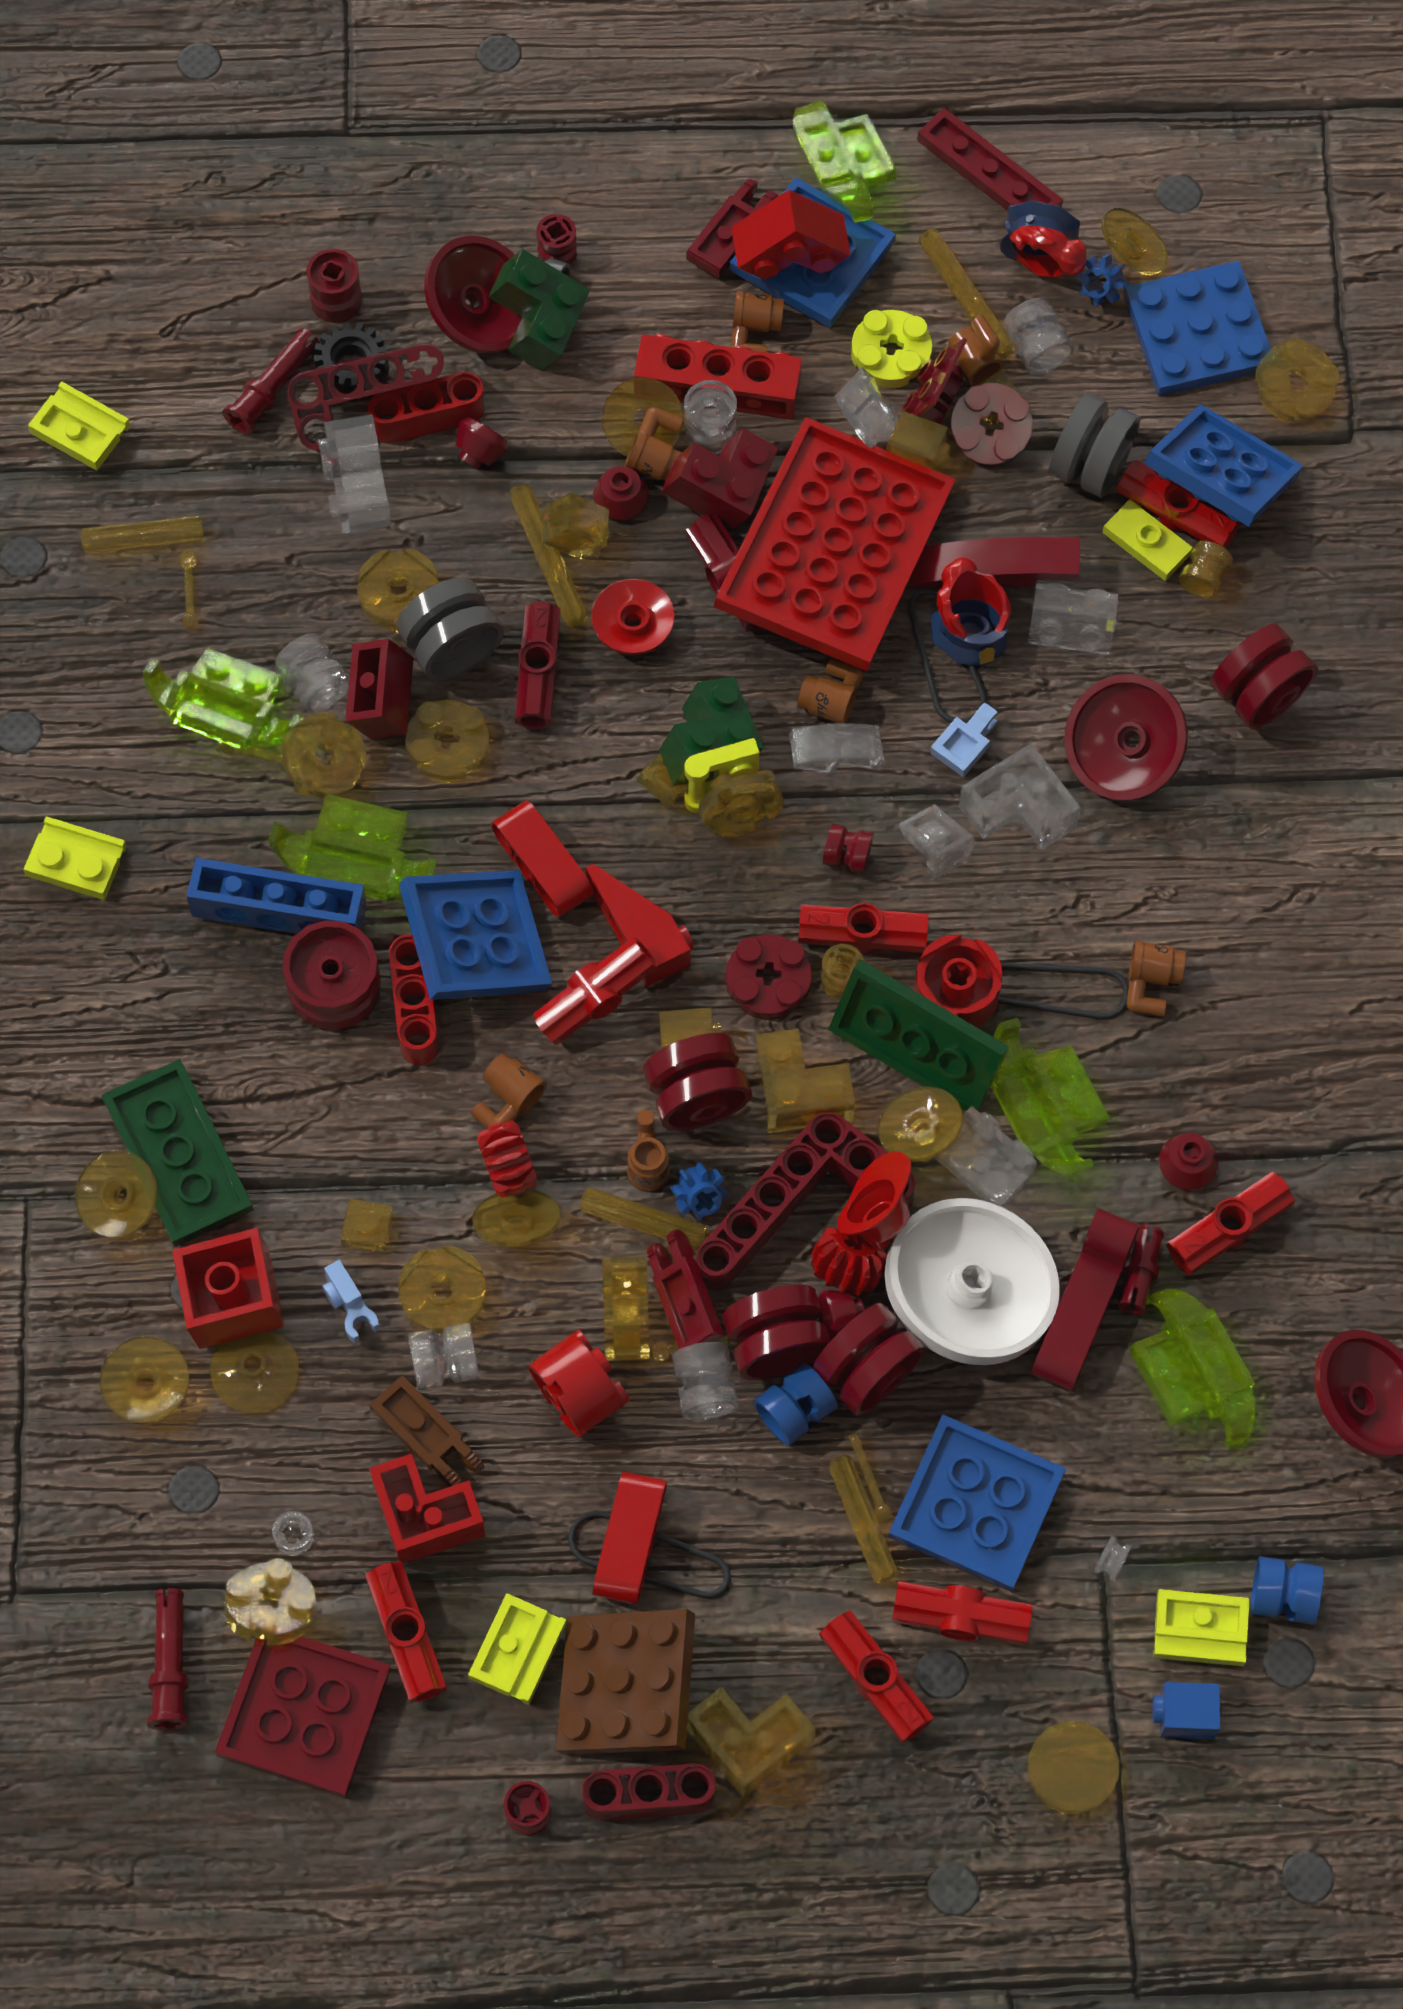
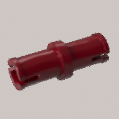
(1141, 1270)

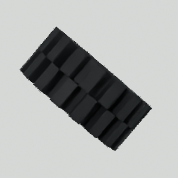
(346, 342)

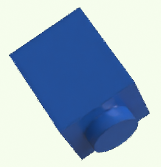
(1187, 1710)

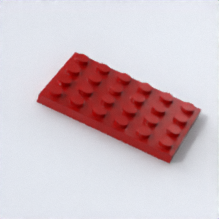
(834, 544)

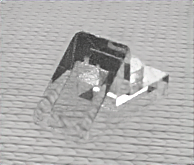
(938, 839)

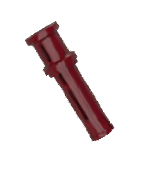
(261, 392)
(168, 1680)

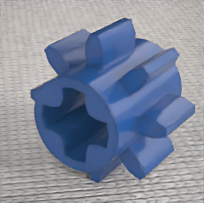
(1113, 275)
(699, 1191)

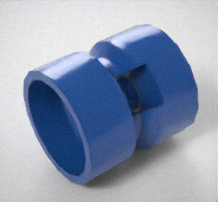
(789, 1418)
(1286, 1590)

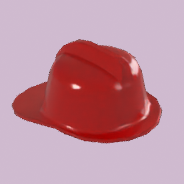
(877, 1203)

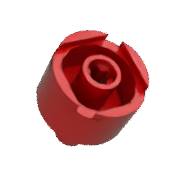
(966, 964)
(578, 1383)

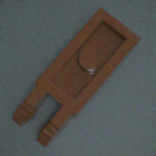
(423, 1430)

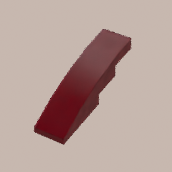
(1009, 560)

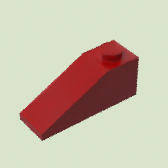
(636, 916)

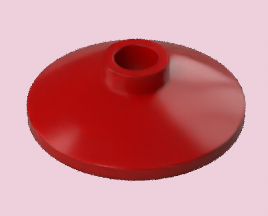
(632, 601)

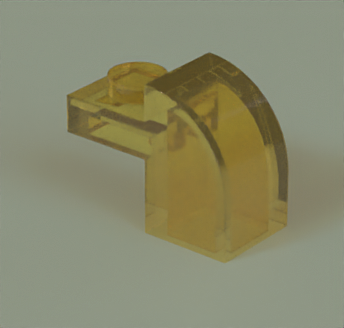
(625, 1308)

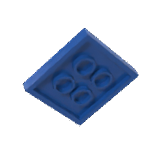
(828, 293)
(1197, 327)
(1223, 465)
(475, 934)
(977, 1503)

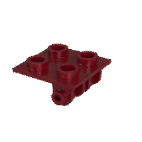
(938, 385)

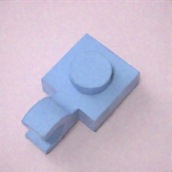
(965, 743)
(342, 1291)

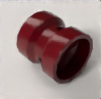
(557, 238)
(857, 851)
(526, 1800)

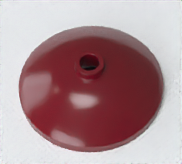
(468, 271)
(1100, 734)
(1362, 1391)

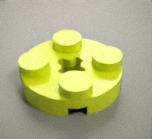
(891, 327)

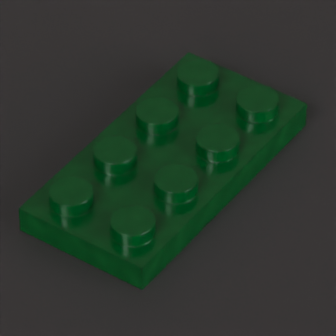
(917, 1036)
(171, 1131)

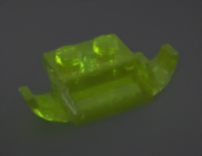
(843, 156)
(222, 700)
(352, 845)
(1047, 1100)
(1196, 1367)

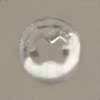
(299, 1547)
(1113, 1558)

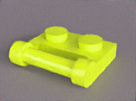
(733, 759)

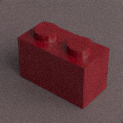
(379, 689)

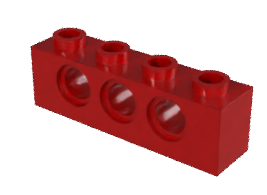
(769, 398)

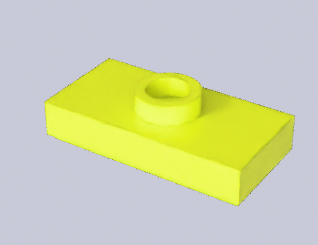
(1147, 540)

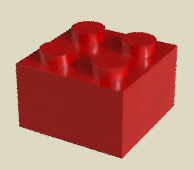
(228, 1288)

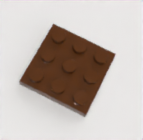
(626, 1682)

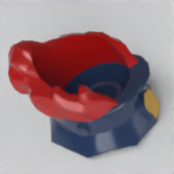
(1044, 240)
(970, 614)

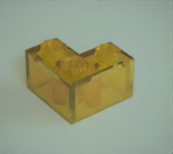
(798, 1094)
(746, 1749)

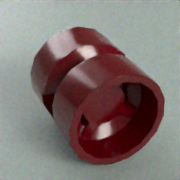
(334, 285)

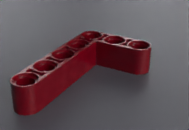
(791, 1189)

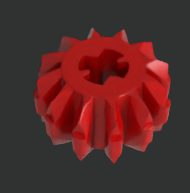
(507, 1159)
(847, 1262)

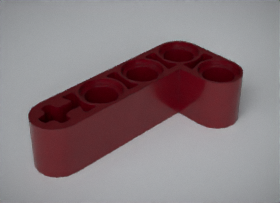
(367, 384)
(1085, 1299)

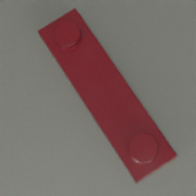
(982, 162)

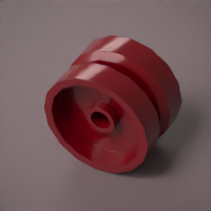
(1263, 676)
(331, 975)
(697, 1081)
(776, 1331)
(869, 1359)

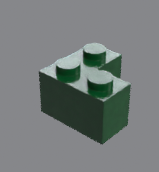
(546, 303)
(714, 719)

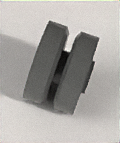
(1094, 445)
(450, 628)

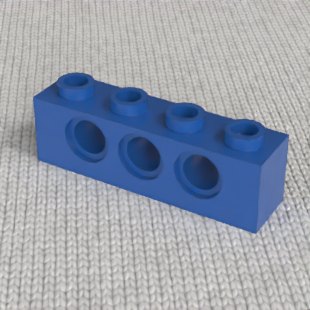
(271, 897)

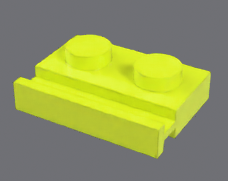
(79, 426)
(75, 858)
(1201, 1627)
(517, 1649)

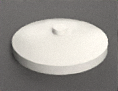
(972, 1281)

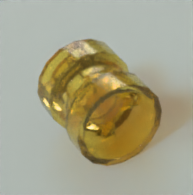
(1204, 572)
(833, 975)

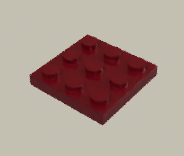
(304, 1713)

